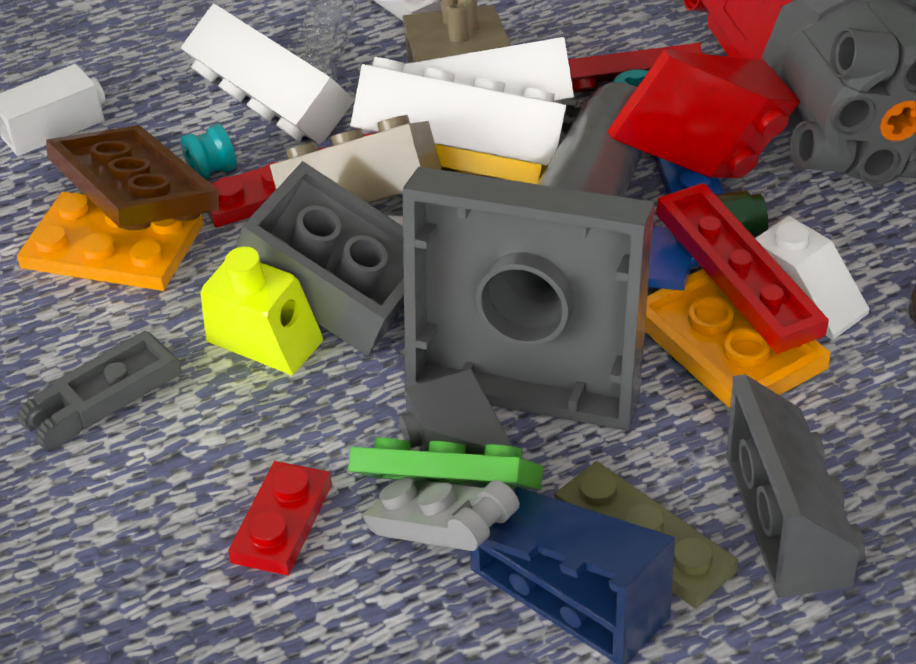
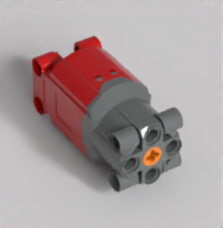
(848, 69)

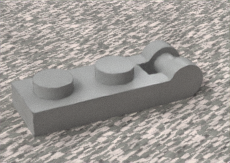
(440, 512)

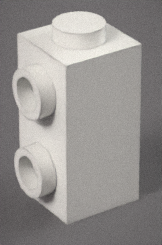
(49, 108)

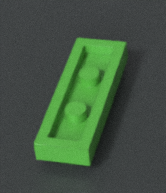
(446, 464)

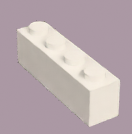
(529, 65)
(267, 74)
(459, 114)

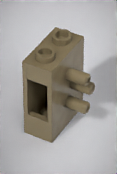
(453, 31)

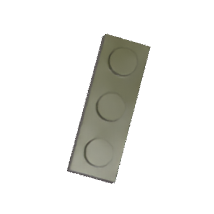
(698, 564)

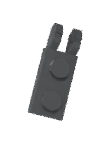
(98, 389)

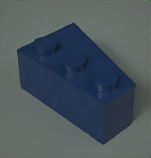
(582, 572)

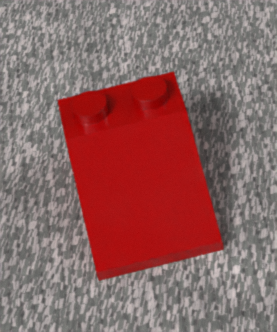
(706, 112)

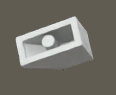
(818, 271)

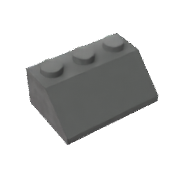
(338, 251)
(789, 493)

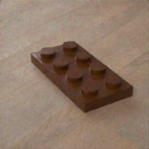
(132, 177)

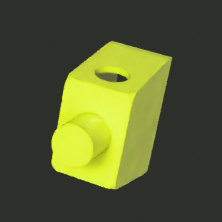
(259, 312)

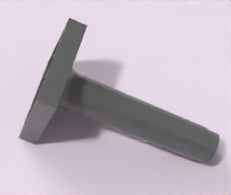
(535, 279)

